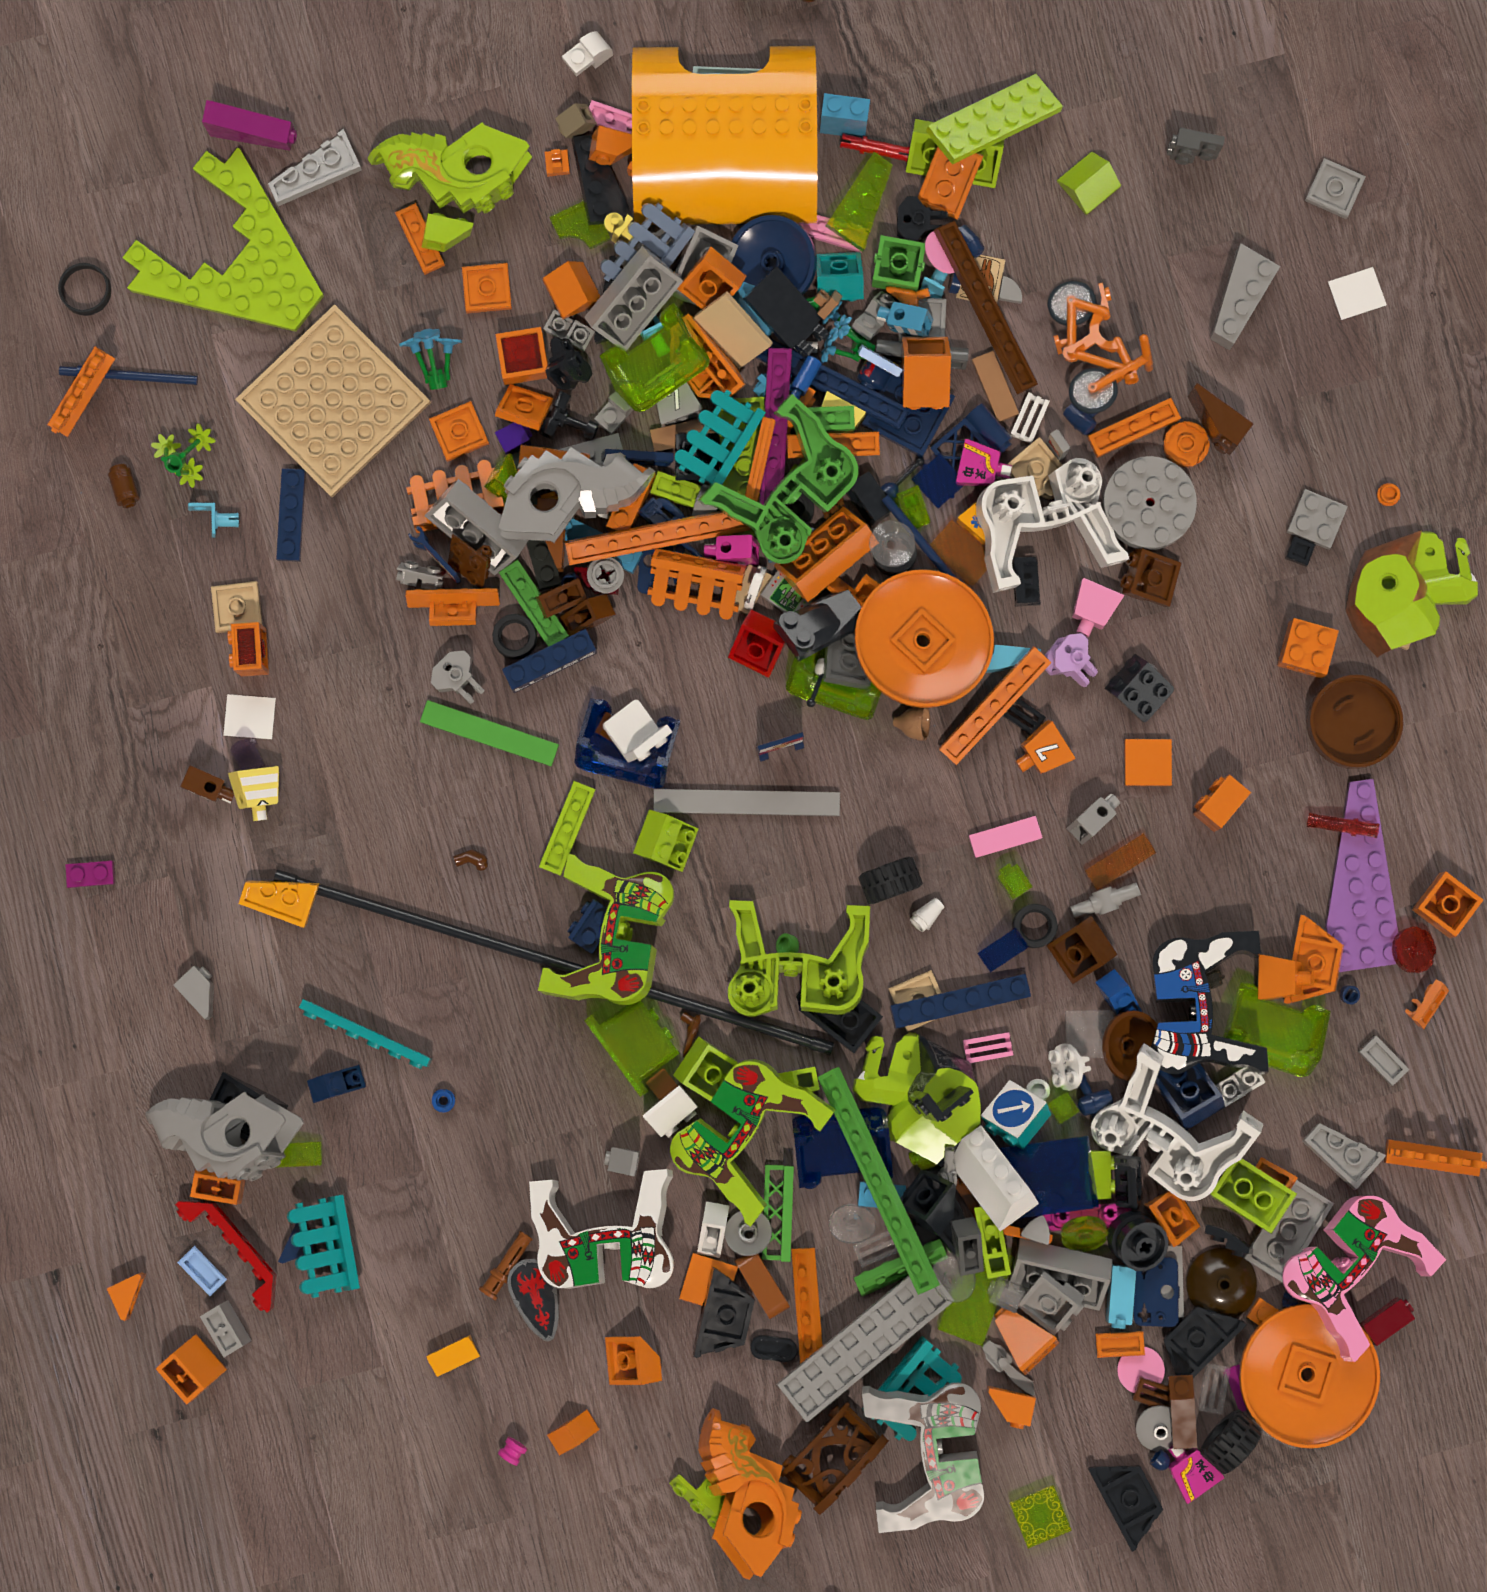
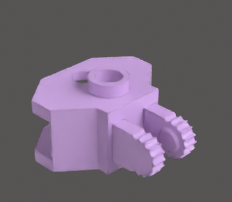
(1069, 657)

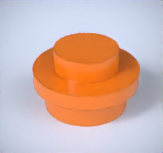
(1388, 494)

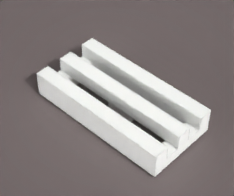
(1037, 400)

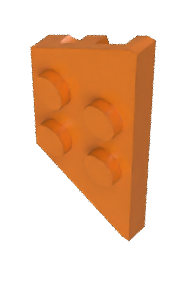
(1319, 954)

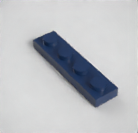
(291, 515)

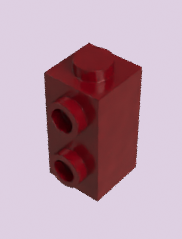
(1388, 1320)

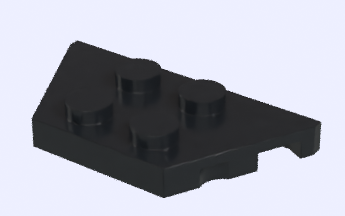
(724, 1316)
(1199, 1339)
(1128, 1499)

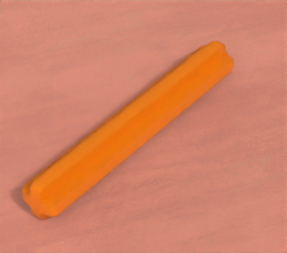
(760, 458)

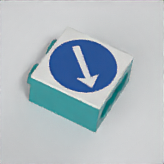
(1015, 1115)

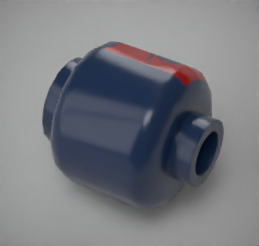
(873, 376)

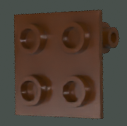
(468, 562)

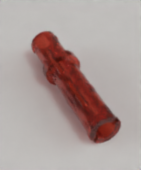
(1338, 824)

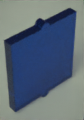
(937, 481)

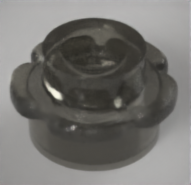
(1215, 978)

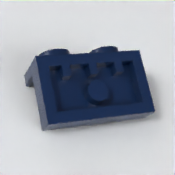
(588, 929)

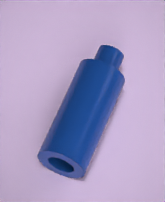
(805, 376)

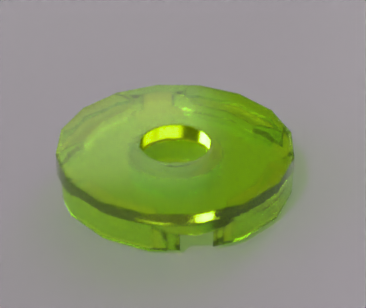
(1093, 1228)

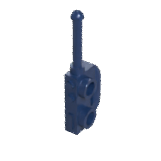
(652, 514)

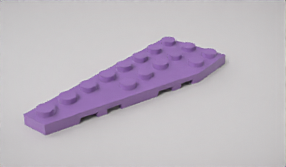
(1361, 894)

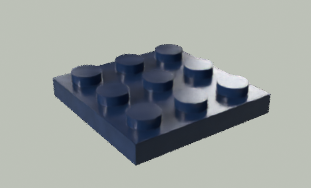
(918, 426)

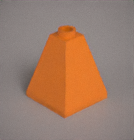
(1024, 1339)

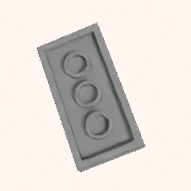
(1292, 1232)

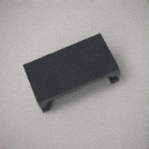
(867, 498)
(1028, 591)
(1128, 1181)

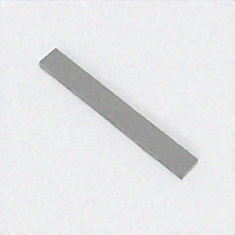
(747, 802)

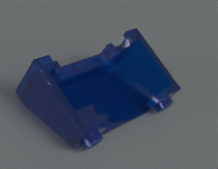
(604, 758)
(828, 1151)

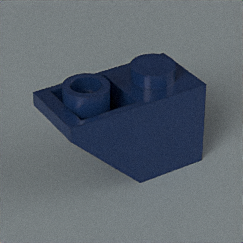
(336, 1083)

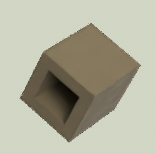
(575, 120)

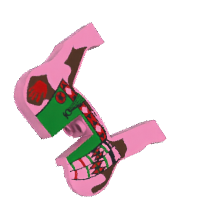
(1361, 1230)

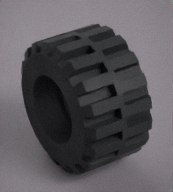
(890, 880)
(1231, 1441)

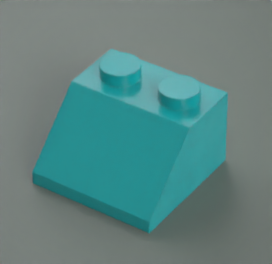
(841, 273)

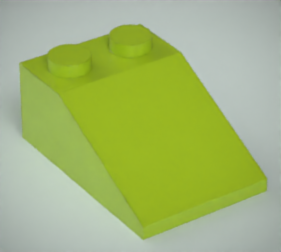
(704, 1068)
(1253, 1195)

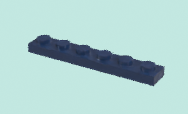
(960, 1001)

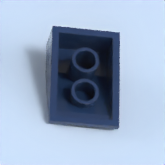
(1190, 1095)

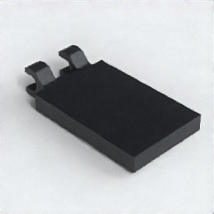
(786, 312)

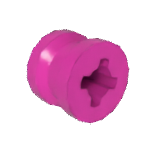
(512, 1451)

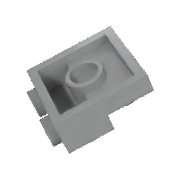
(1052, 1303)

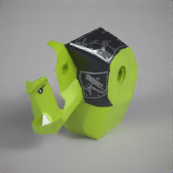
(925, 1068)

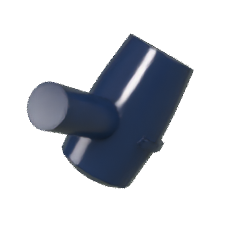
(972, 241)
(1079, 420)
(1093, 1101)

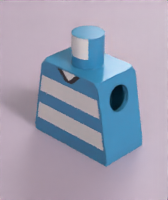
(916, 320)

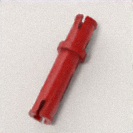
(870, 146)

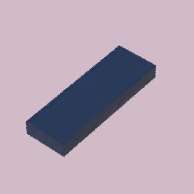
(643, 457)

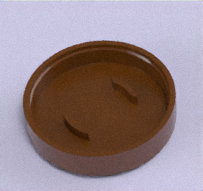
(1355, 721)

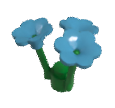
(436, 377)

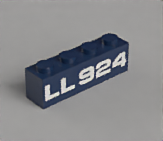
(549, 661)

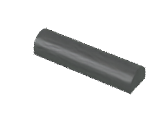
(893, 351)

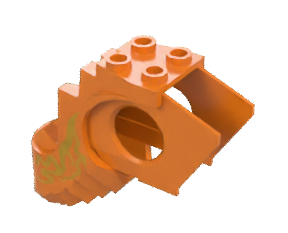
(746, 1483)

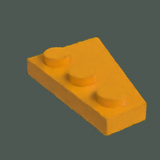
(281, 899)

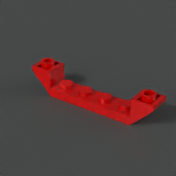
(265, 1294)

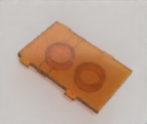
(961, 552)

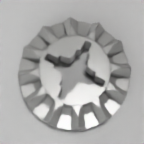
(615, 578)

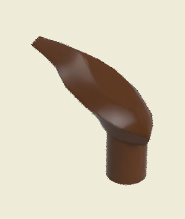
(694, 1023)

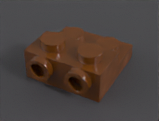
(1150, 577)

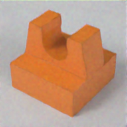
(557, 162)

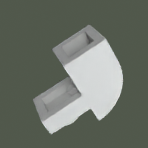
(590, 51)

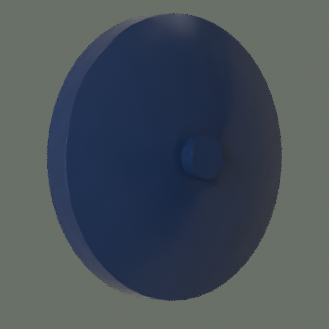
(772, 243)

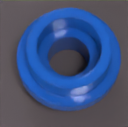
(436, 1100)

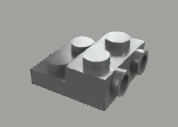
(1194, 143)

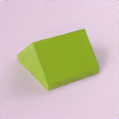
(1090, 182)

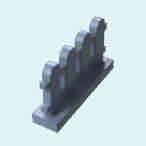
(666, 253)

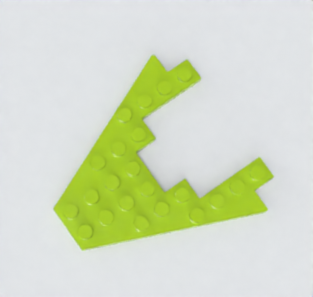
(266, 279)

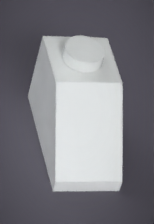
(713, 1229)

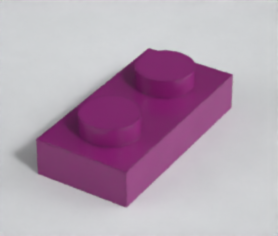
(90, 874)

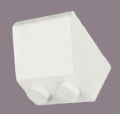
(670, 1112)

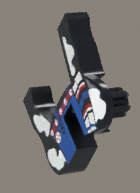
(1180, 976)

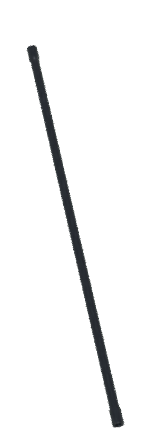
(814, 1043)

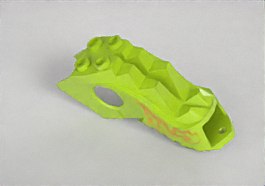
(443, 167)

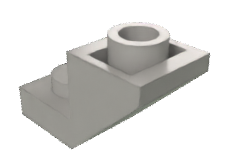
(867, 323)

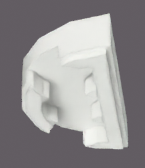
(755, 587)

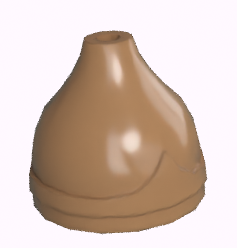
(914, 723)

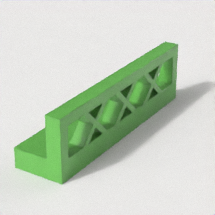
(786, 1210)

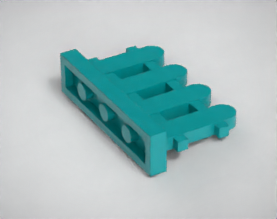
(729, 432)
(342, 1254)
(907, 1370)

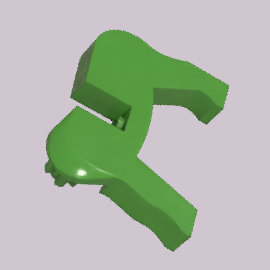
(823, 478)

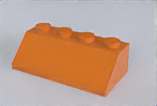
(827, 554)

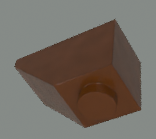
(587, 614)

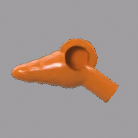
(908, 296)

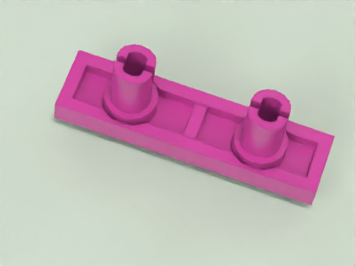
(1106, 1212)

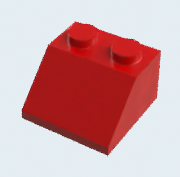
(757, 644)

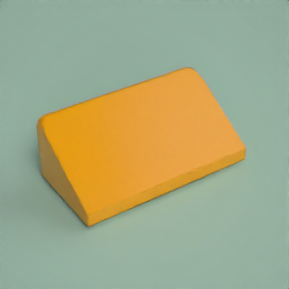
(453, 1355)

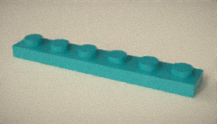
(355, 1030)

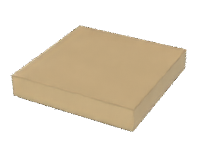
(235, 605)
(915, 988)

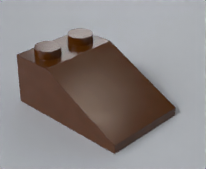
(1221, 422)

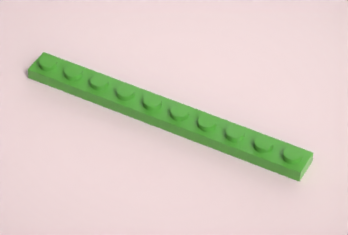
(878, 1181)

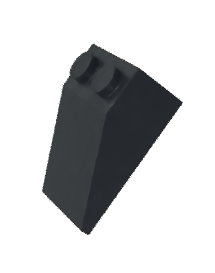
(231, 1087)

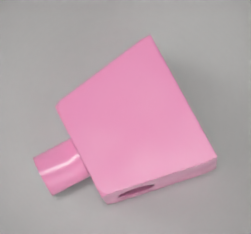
(1094, 606)

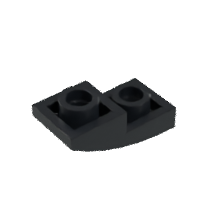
(1235, 1243)

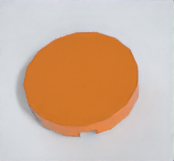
(1186, 444)

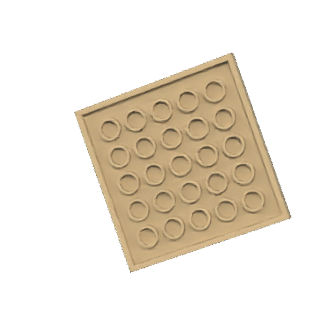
(333, 401)

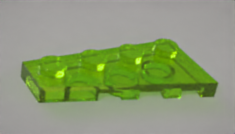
(858, 208)

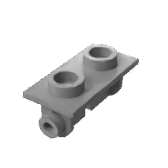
(412, 572)

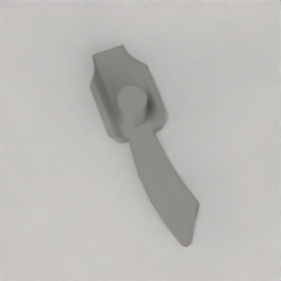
(1001, 1360)

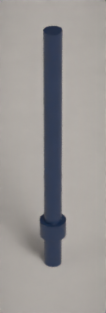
(136, 376)
(919, 539)

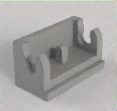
(225, 1328)

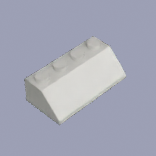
(992, 1179)

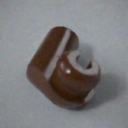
(473, 857)

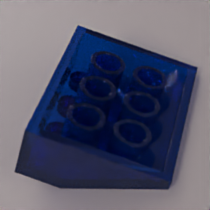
(1057, 1174)

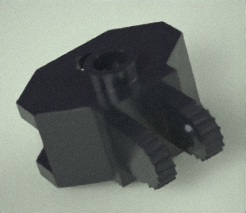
(919, 219)
(567, 365)

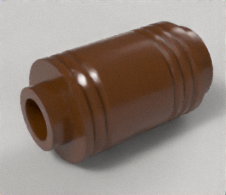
(123, 485)

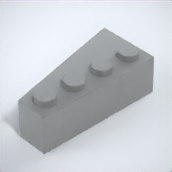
(1244, 289)

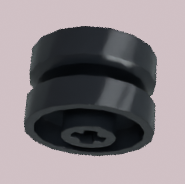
(1137, 1240)

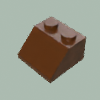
(1082, 950)

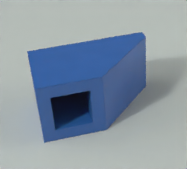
(1117, 993)

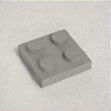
(1317, 519)

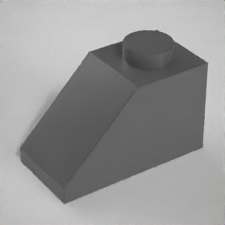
(967, 1246)

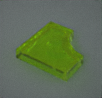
(574, 224)

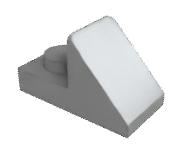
(613, 413)

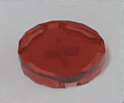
(1413, 950)

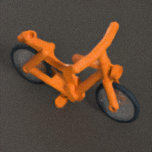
(1093, 388)

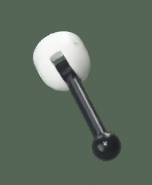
(819, 670)

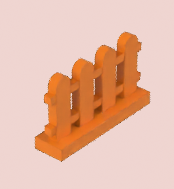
(81, 392)
(441, 484)
(700, 570)
(1434, 1158)

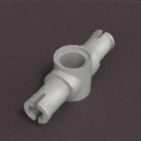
(1105, 900)

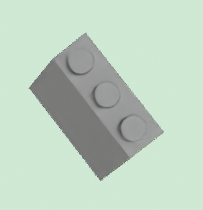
(696, 248)

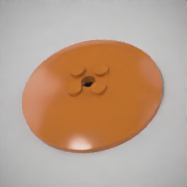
(928, 606)
(1313, 1410)

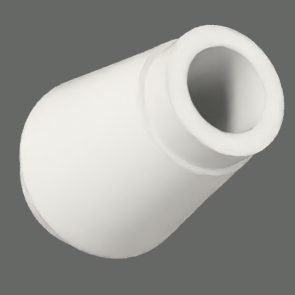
(926, 915)

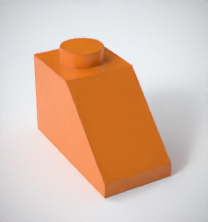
(609, 145)
(1014, 1406)

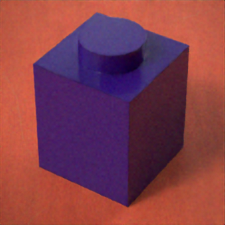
(513, 437)

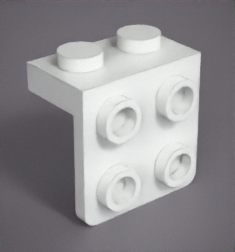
(635, 732)

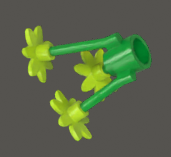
(176, 462)

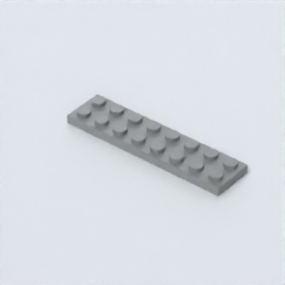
(859, 1347)

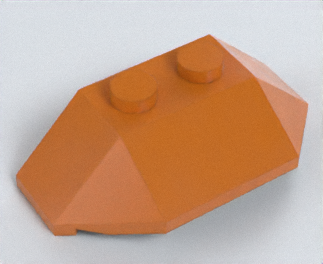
(721, 371)

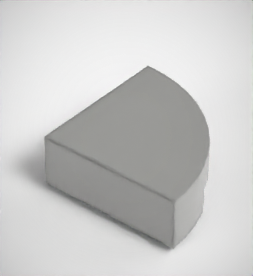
(1010, 291)

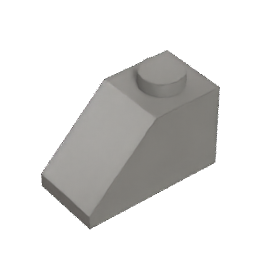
(198, 990)
(622, 1161)

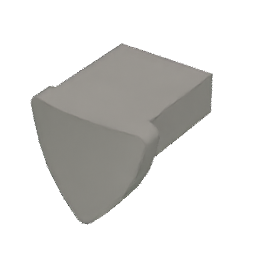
(1037, 1230)

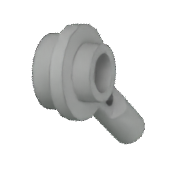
(948, 1171)

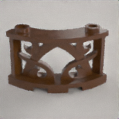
(866, 1453)

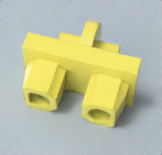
(615, 224)

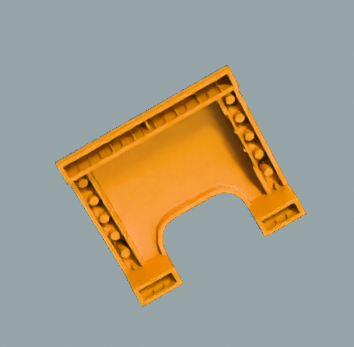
(725, 141)

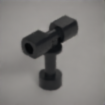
(560, 417)

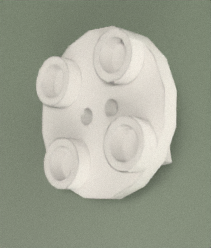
(1067, 1066)

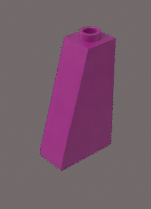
(247, 126)

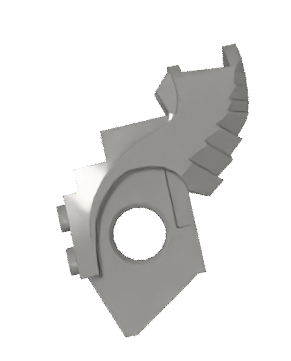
(578, 485)
(213, 1131)

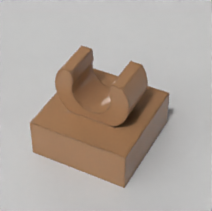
(827, 302)

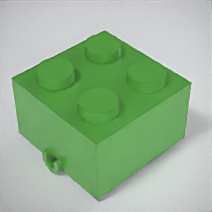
(898, 263)

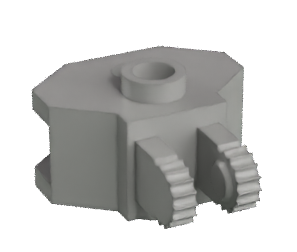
(457, 677)

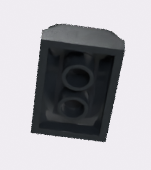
(818, 623)
(848, 1028)

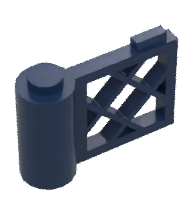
(985, 429)

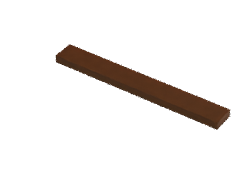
(985, 307)

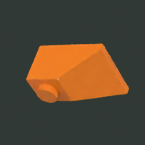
(631, 1361)

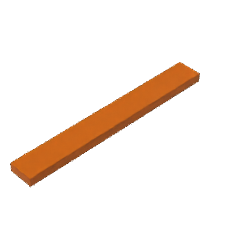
(651, 537)

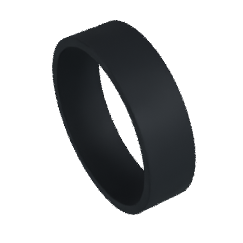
(68, 272)

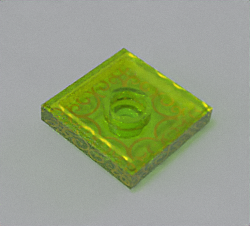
(1040, 1516)

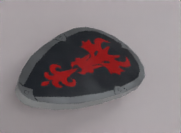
(534, 1298)

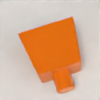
(1281, 978)

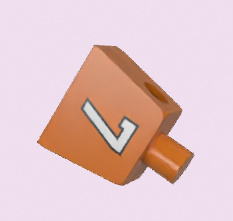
(1044, 749)

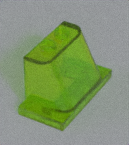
(635, 1042)

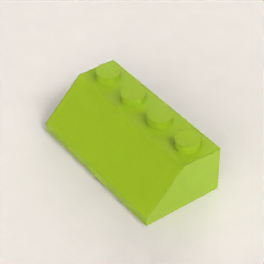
(923, 150)

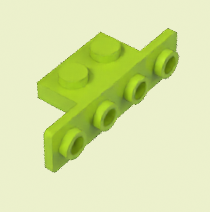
(700, 1499)

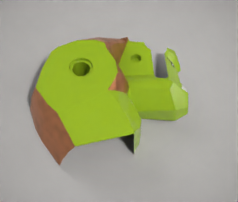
(1399, 588)

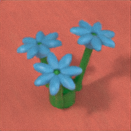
(842, 329)

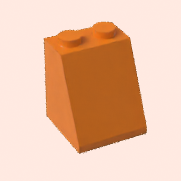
(926, 372)

